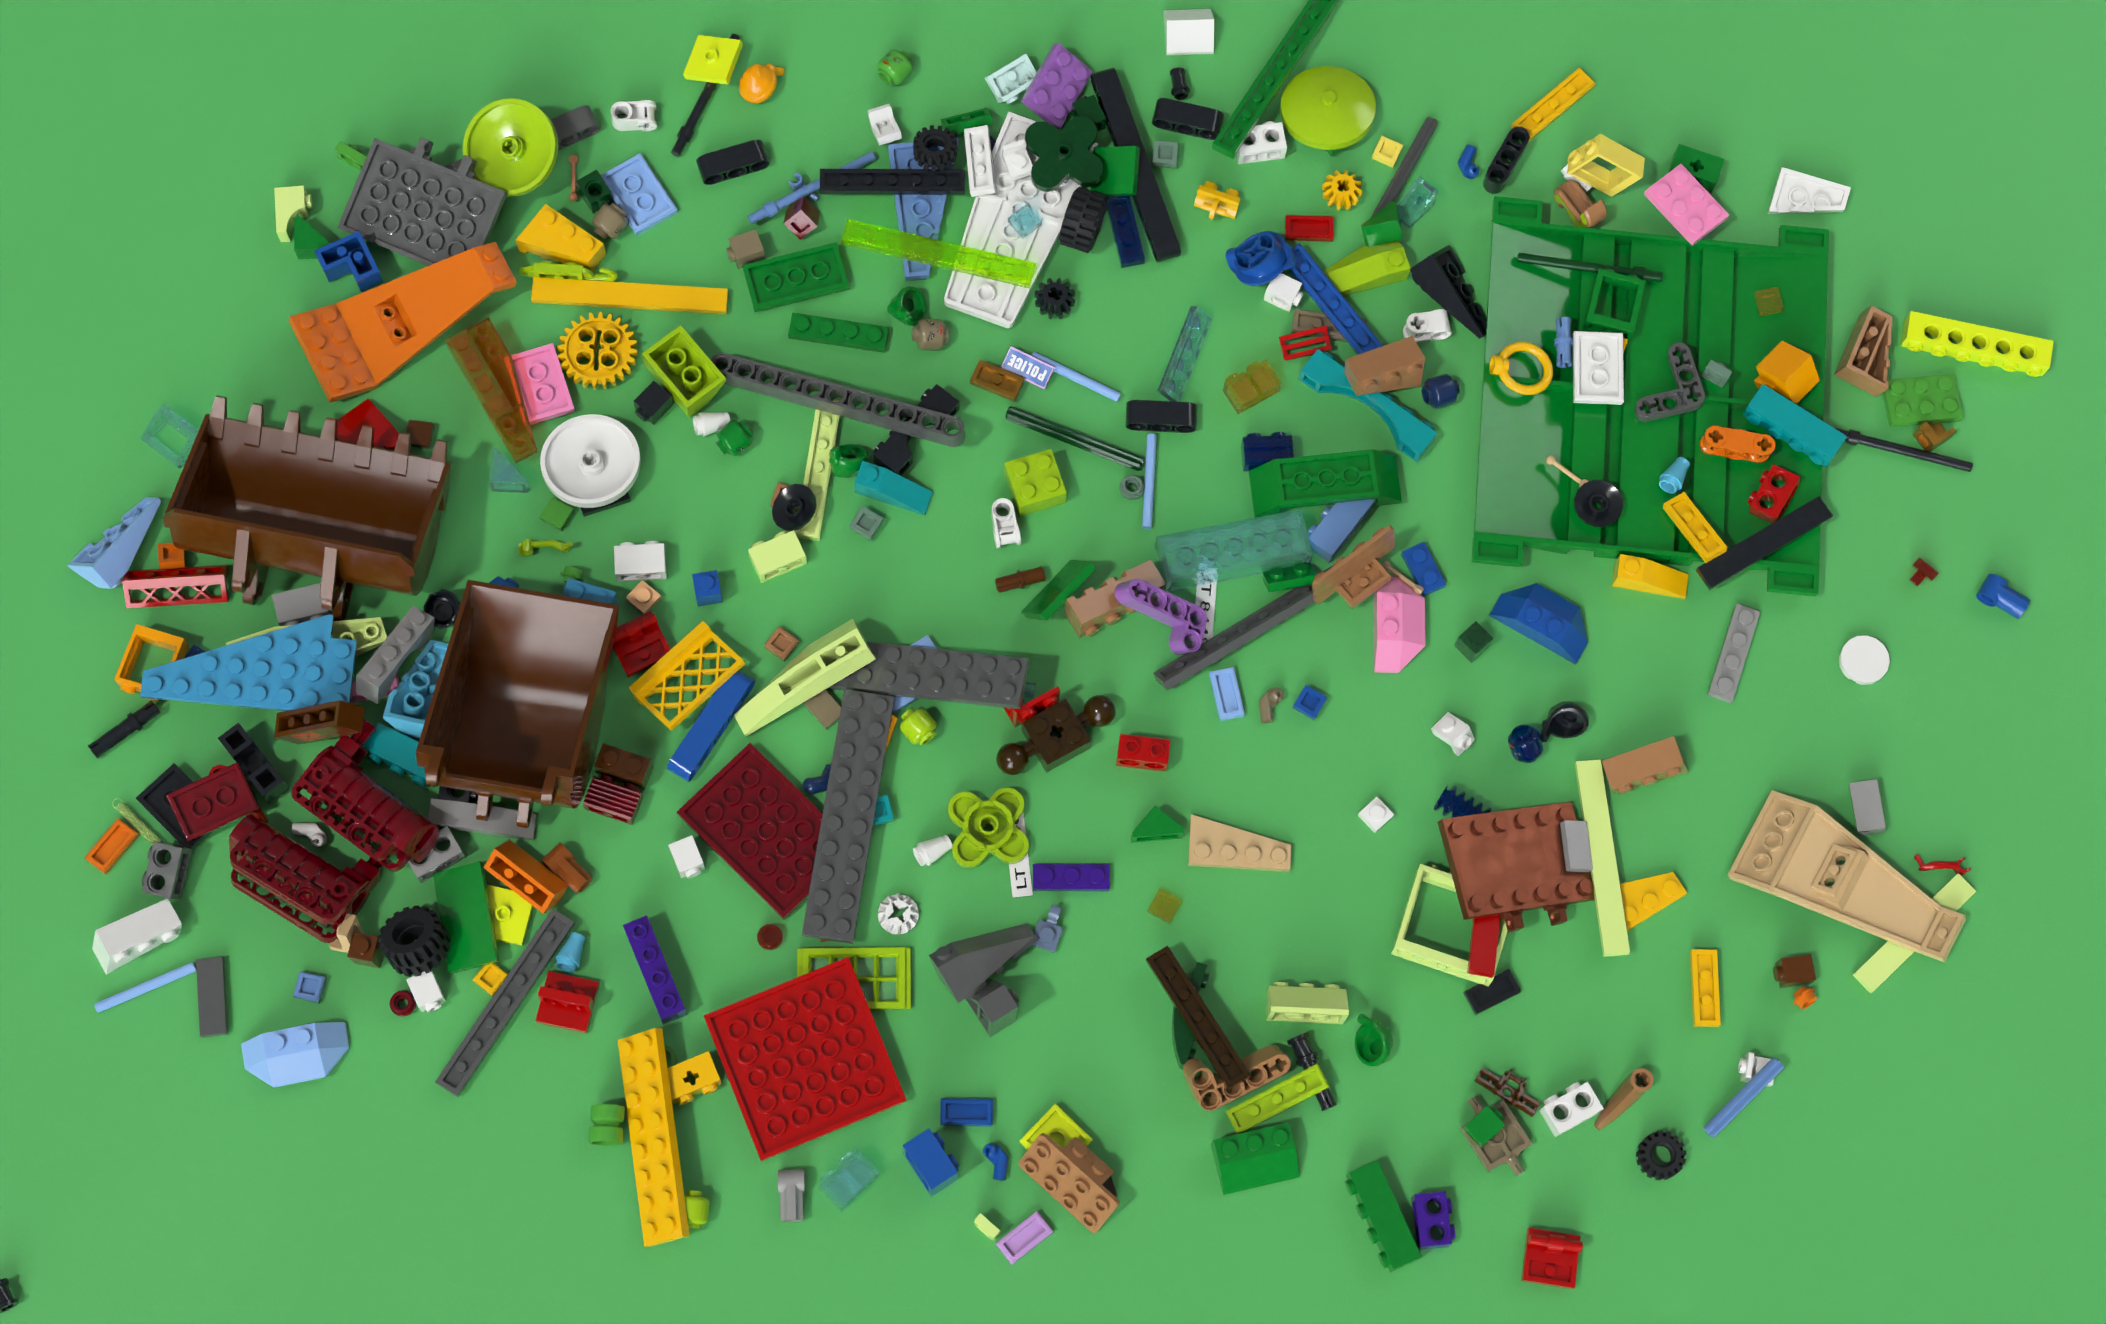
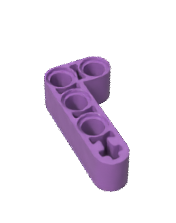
(1186, 632)

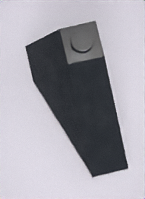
(1443, 281)

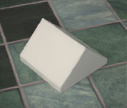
(1189, 31)

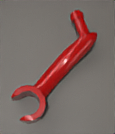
(1941, 865)

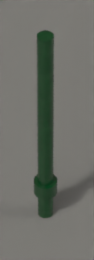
(1587, 266)

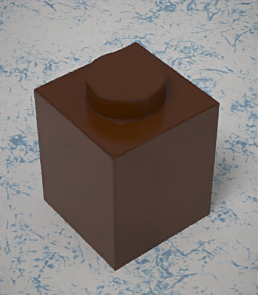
(365, 950)
(1794, 971)

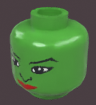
(894, 67)

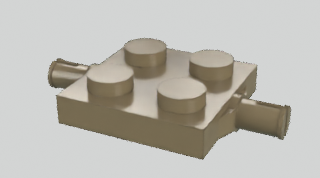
(1505, 1144)

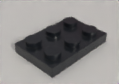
(157, 804)

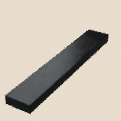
(892, 181)
(1764, 543)

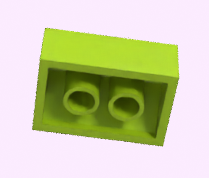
(683, 370)

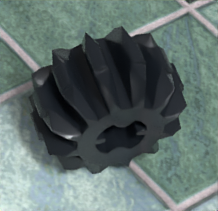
(1063, 296)

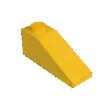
(1649, 577)

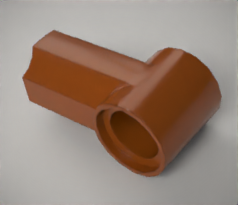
(563, 864)

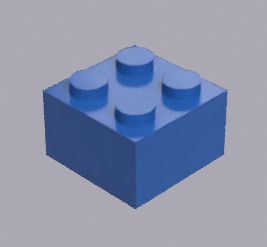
(931, 1162)

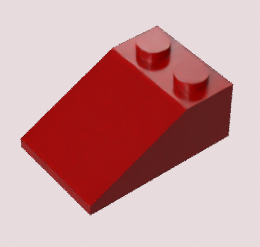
(366, 413)

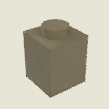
(745, 249)

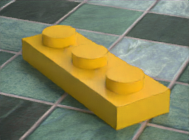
(1694, 527)
(1705, 988)

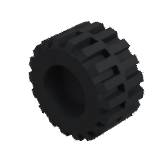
(1083, 219)
(412, 925)

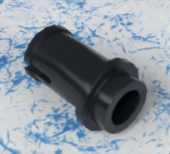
(1180, 89)

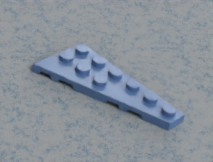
(917, 213)

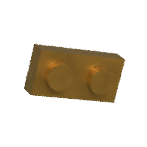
(997, 380)

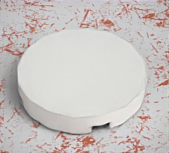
(1864, 660)

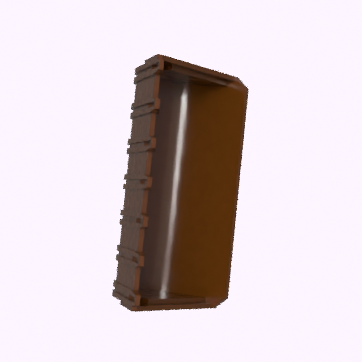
(309, 505)

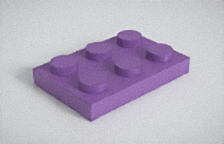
(1056, 86)

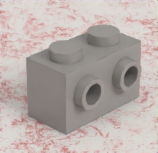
(299, 605)

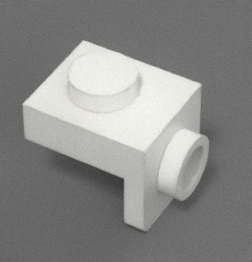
(883, 124)
(1454, 733)

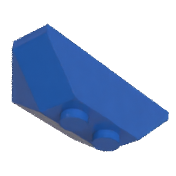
(1543, 619)

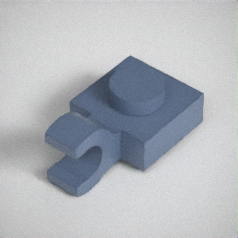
(1048, 932)

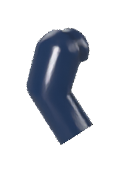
(817, 784)

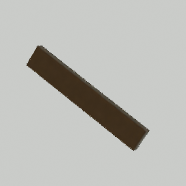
(1198, 1018)

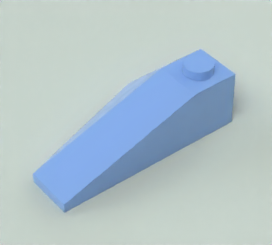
(112, 556)

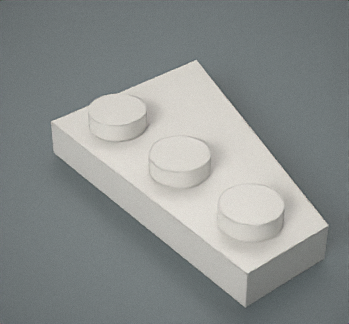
(1806, 194)

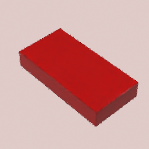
(1309, 228)

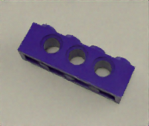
(655, 970)

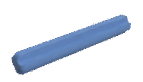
(1743, 1097)

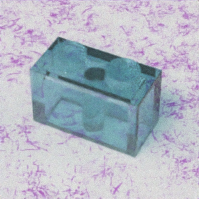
(848, 1179)

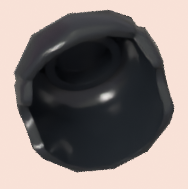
(444, 607)

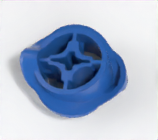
(1260, 258)

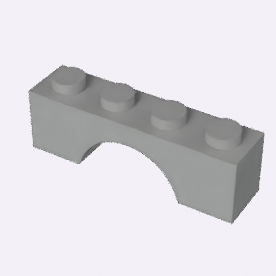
(380, 670)

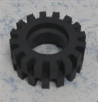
(935, 158)
(1645, 1155)

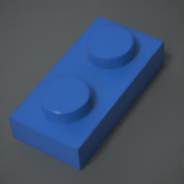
(1423, 568)

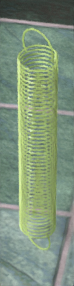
(153, 836)

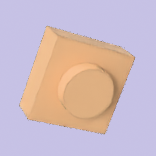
(643, 597)

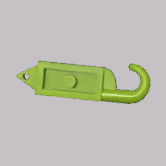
(569, 270)

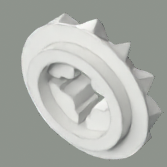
(895, 925)

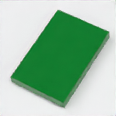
(1058, 590)

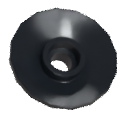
(1603, 494)
(788, 502)

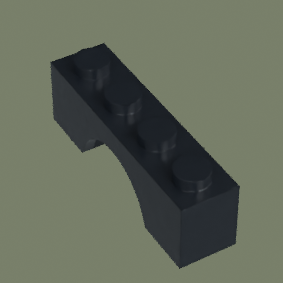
(895, 452)

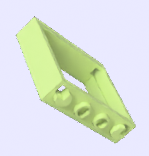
(1428, 956)

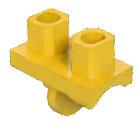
(1217, 202)

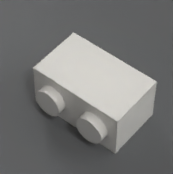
(640, 561)

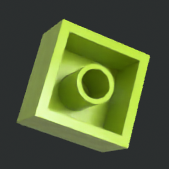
(1035, 482)

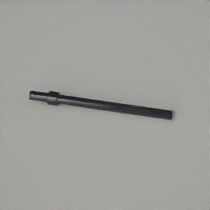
(686, 132)
(1854, 438)

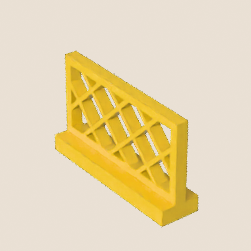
(674, 665)

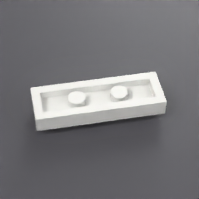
(979, 160)

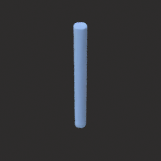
(1080, 379)
(1149, 481)
(145, 987)

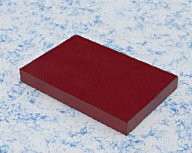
(213, 801)

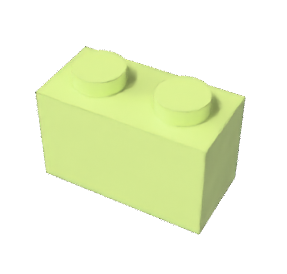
(777, 555)

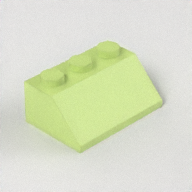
(1306, 1003)

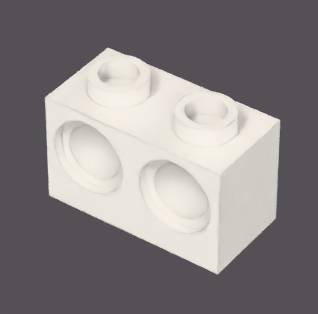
(1262, 148)
(1573, 1113)

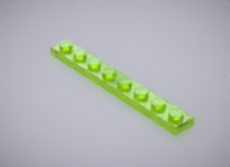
(938, 253)

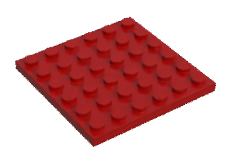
(804, 1058)

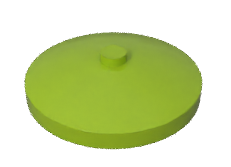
(1328, 108)
(511, 145)

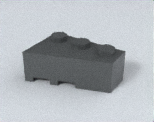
(994, 1006)

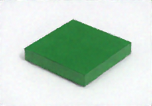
(1119, 170)

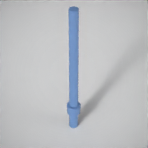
(771, 208)

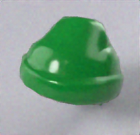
(908, 306)
(847, 459)
(1372, 1041)

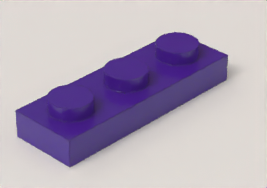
(1071, 877)

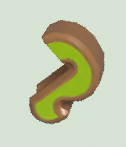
(1578, 205)

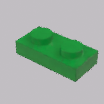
(967, 120)
(1288, 577)

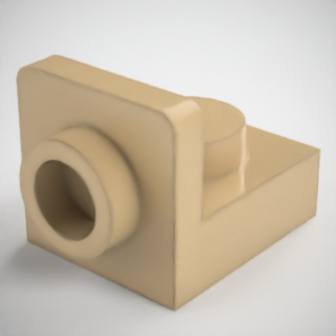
(345, 933)

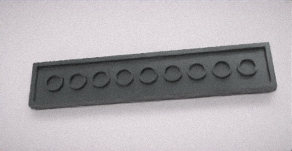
(848, 816)

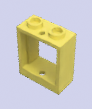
(1628, 163)

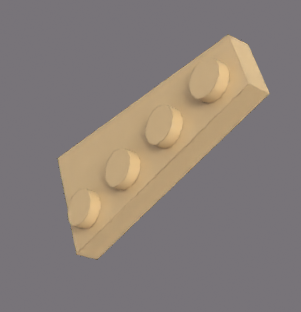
(1229, 847)

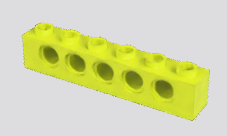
(2036, 349)

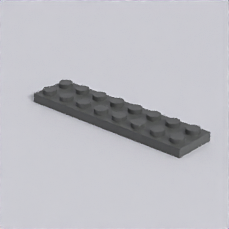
(941, 676)

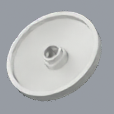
(590, 461)

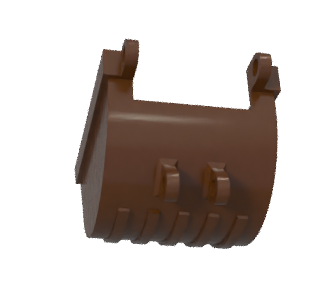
(519, 698)

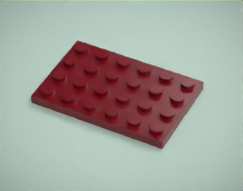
(759, 828)

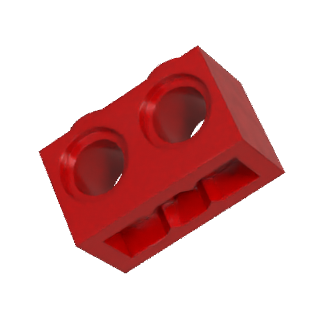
(1778, 496)
(1143, 752)

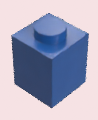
(707, 588)

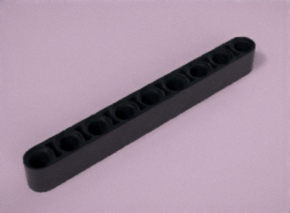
(1125, 133)

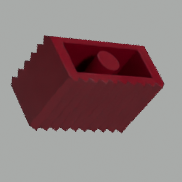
(612, 799)

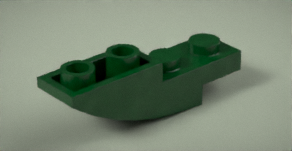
(1181, 1035)

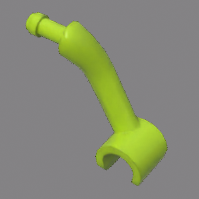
(527, 546)

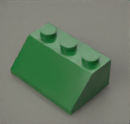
(1255, 1158)

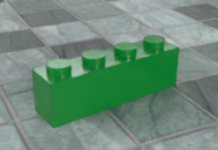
(1383, 1216)

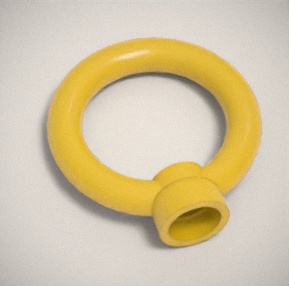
(1500, 364)

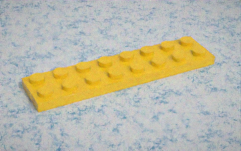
(653, 1137)

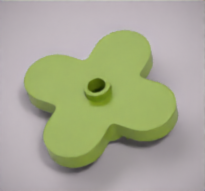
(1001, 814)

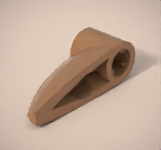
(1624, 1097)

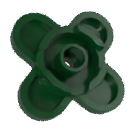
(1063, 154)

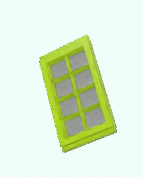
(881, 972)

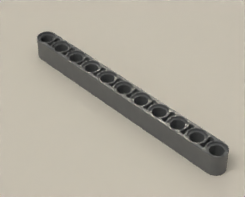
(846, 407)

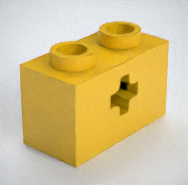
(698, 1066)

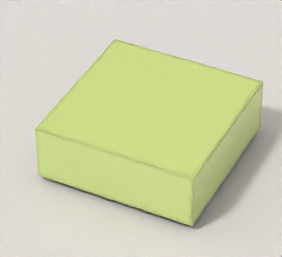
(986, 1227)

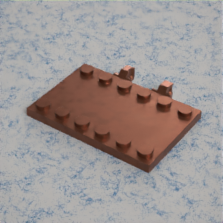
(1513, 864)

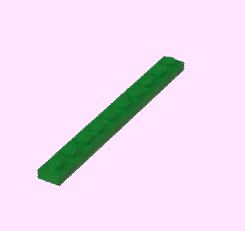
(1272, 77)

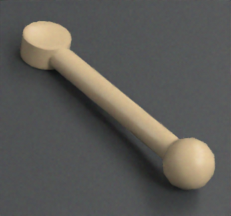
(1551, 460)
(1416, 588)

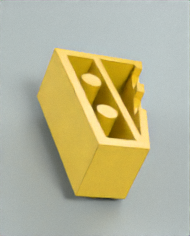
(560, 240)

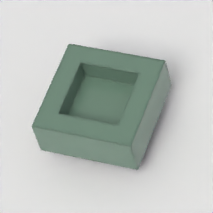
(1165, 154)
(1717, 373)
(866, 523)

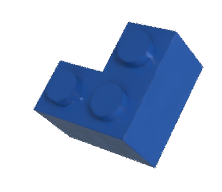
(347, 257)

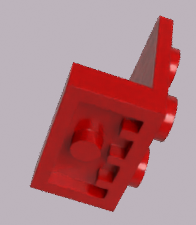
(1033, 707)

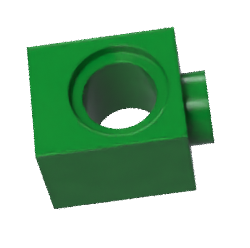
(1484, 1126)

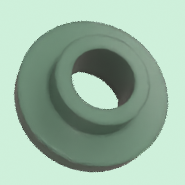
(1135, 481)

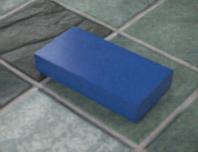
(966, 1112)

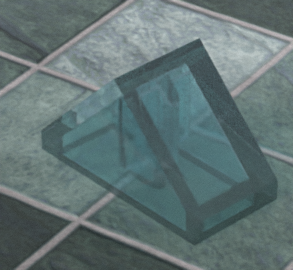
(1416, 201)
(505, 476)

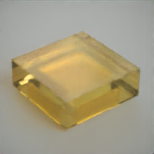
(1769, 301)
(1164, 906)

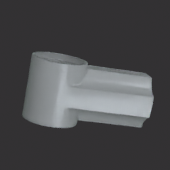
(791, 1189)

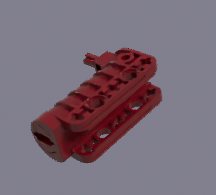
(364, 804)
(298, 878)

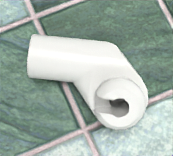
(312, 831)

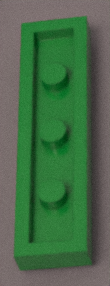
(838, 332)

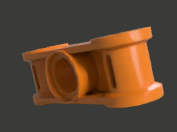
(1737, 444)

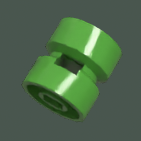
(606, 1128)

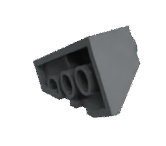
(971, 961)

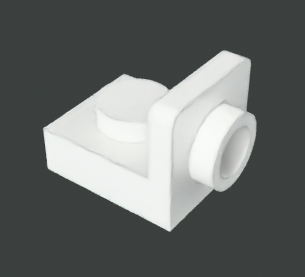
(1016, 159)
(1750, 1066)

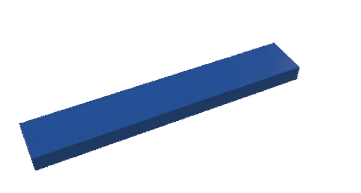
(1332, 303)

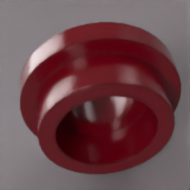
(397, 997)

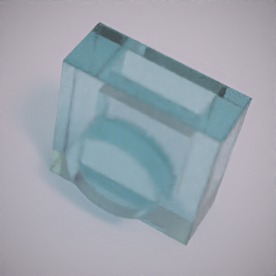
(1024, 221)

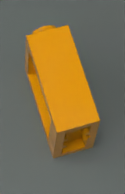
(151, 636)

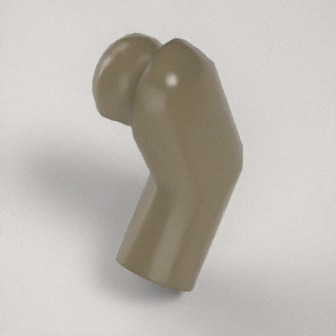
(1268, 702)

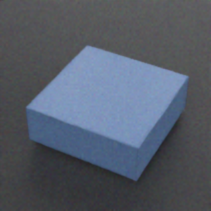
(309, 987)

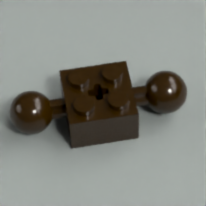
(1051, 751)

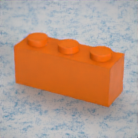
(526, 876)

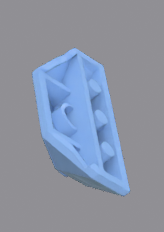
(296, 1053)

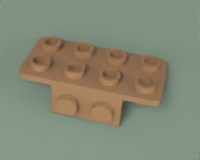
(1358, 573)
(1072, 1178)

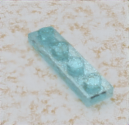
(1185, 354)

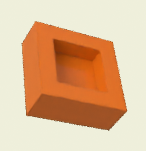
(170, 556)

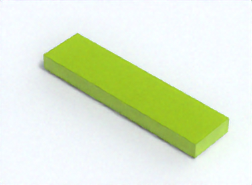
(1277, 1099)

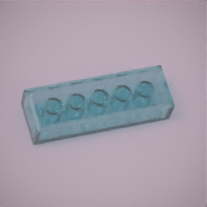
(1233, 550)

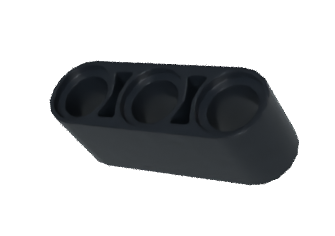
(1187, 118)
(732, 162)
(1502, 169)
(1161, 416)

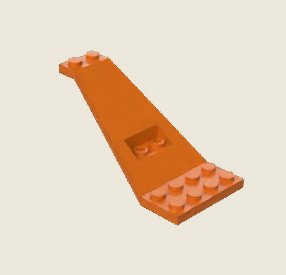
(356, 344)

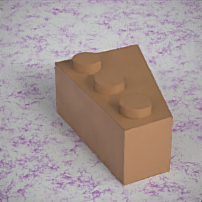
(1866, 353)
(1386, 368)
(1645, 765)

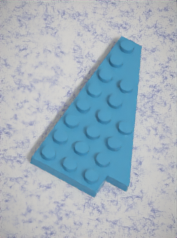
(270, 671)

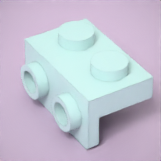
(1011, 79)

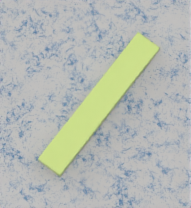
(819, 469)
(1891, 955)

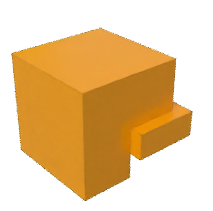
(1787, 372)

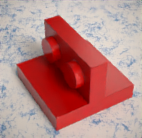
(567, 1002)

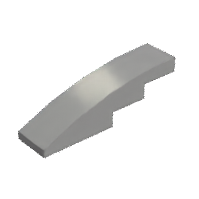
(463, 818)

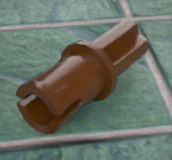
(1020, 579)

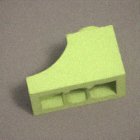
(289, 204)

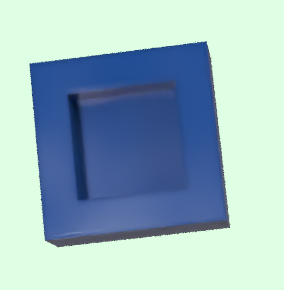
(1309, 702)

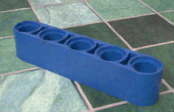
(710, 726)

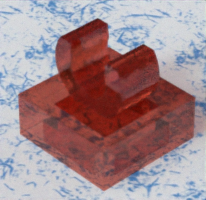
(1923, 571)

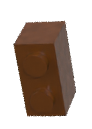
(623, 766)

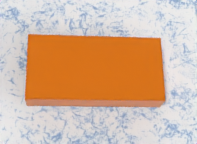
(111, 846)

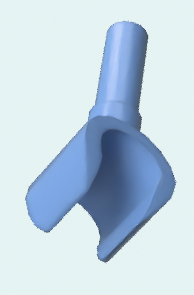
(795, 186)

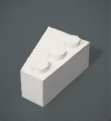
(135, 935)

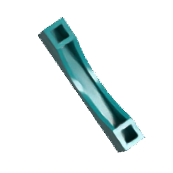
(1410, 434)

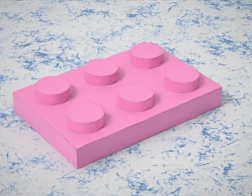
(1686, 204)
(542, 384)

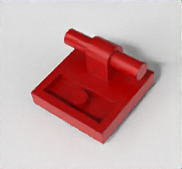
(640, 644)
(1551, 1258)

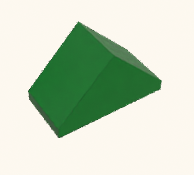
(1383, 226)
(306, 239)
(1156, 827)

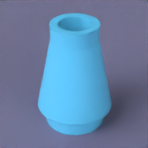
(1673, 478)
(570, 954)

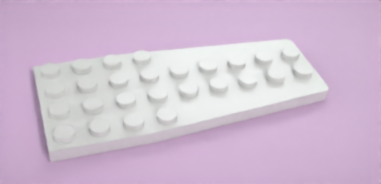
(991, 232)

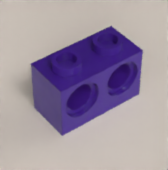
(1425, 1220)

